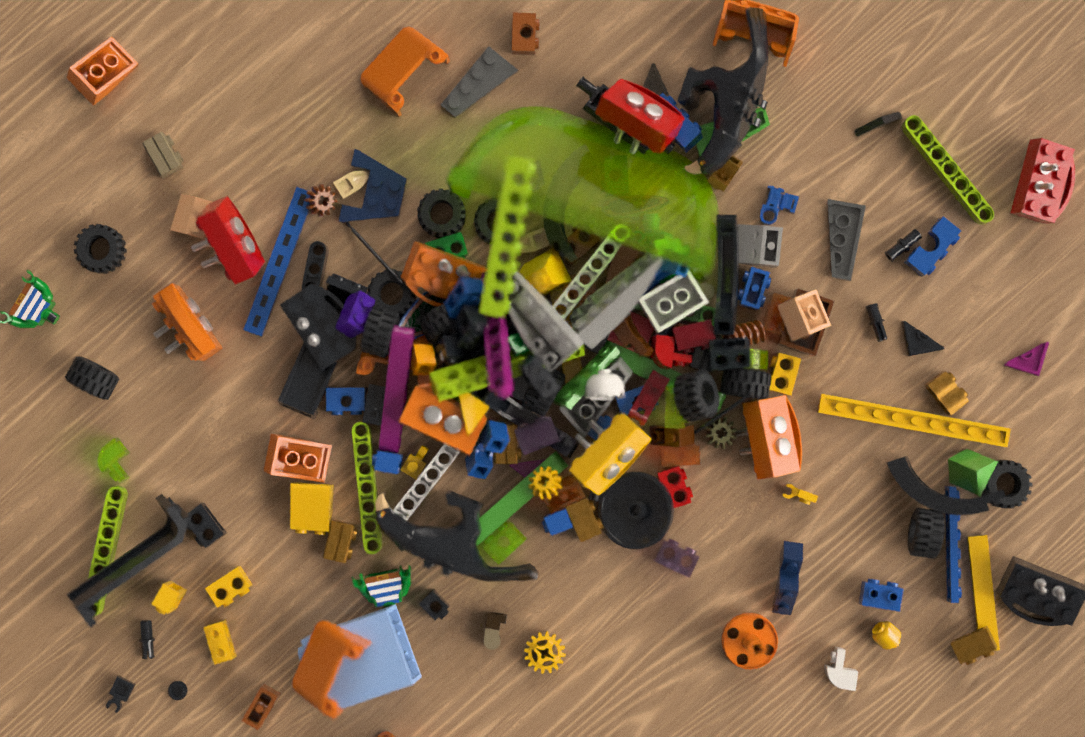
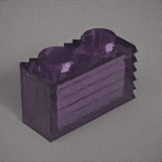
(536, 435)

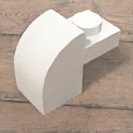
(841, 677)

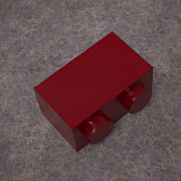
(694, 336)

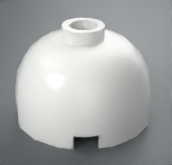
(604, 386)

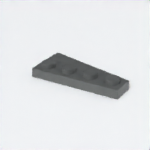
(481, 78)
(845, 231)

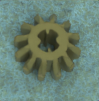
(722, 439)

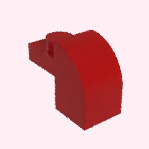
(664, 353)

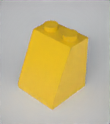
(546, 272)
(311, 507)

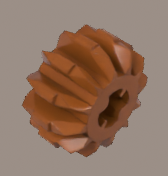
(317, 208)

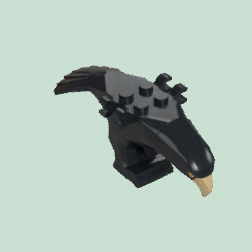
(735, 97)
(449, 547)

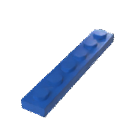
(953, 553)

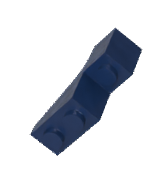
(788, 578)

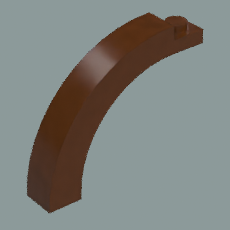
(626, 330)

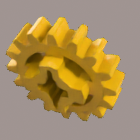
(540, 660)

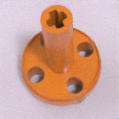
(749, 641)

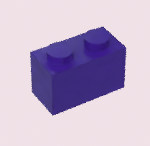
(355, 314)

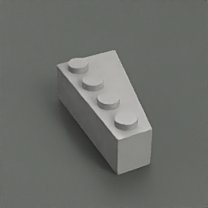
(589, 409)

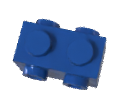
(754, 288)
(466, 292)
(881, 595)

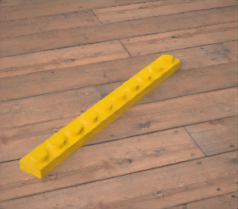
(914, 420)

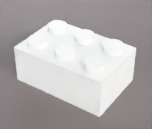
(672, 302)

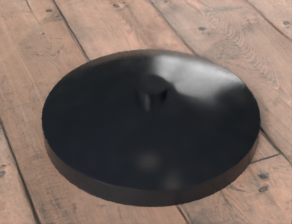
(636, 510)

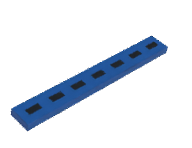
(278, 263)

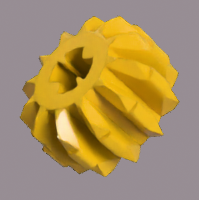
(551, 485)

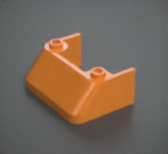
(781, 26)

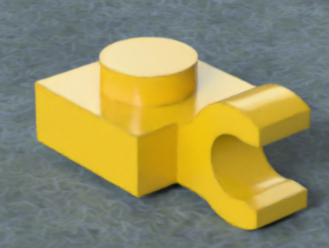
(414, 464)
(805, 497)

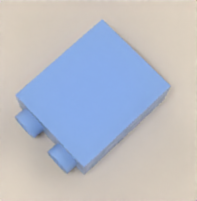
(382, 666)

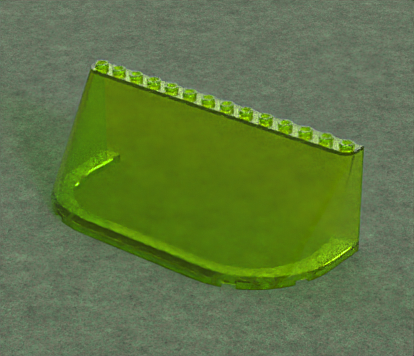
(597, 184)

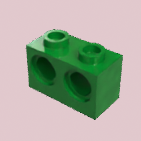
(446, 243)

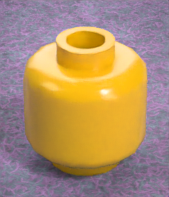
(886, 635)

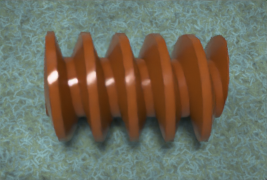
(753, 330)

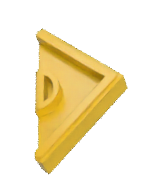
(472, 411)

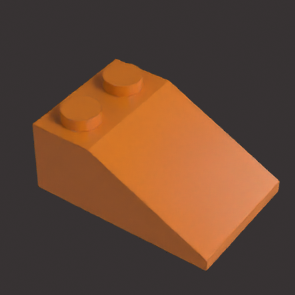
(101, 70)
(297, 458)

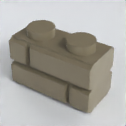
(163, 155)

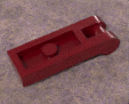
(648, 397)

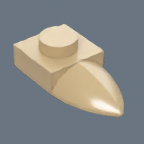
(350, 183)
(534, 241)

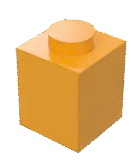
(423, 359)

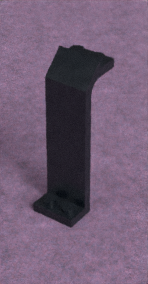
(307, 380)
(132, 561)

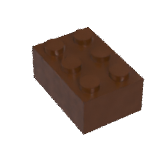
(809, 344)

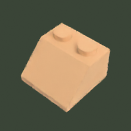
(185, 216)
(804, 315)

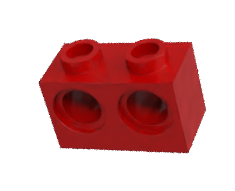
(679, 485)

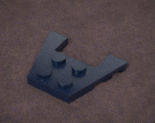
(382, 195)

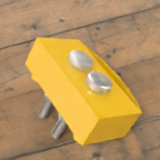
(610, 454)

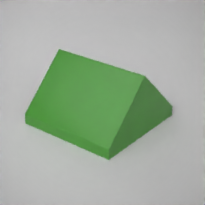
(970, 471)

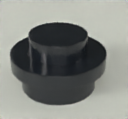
(177, 690)

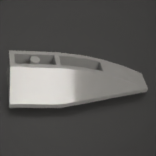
(613, 301)
(540, 324)

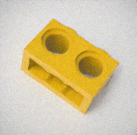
(789, 375)
(227, 583)
(169, 597)
(220, 641)

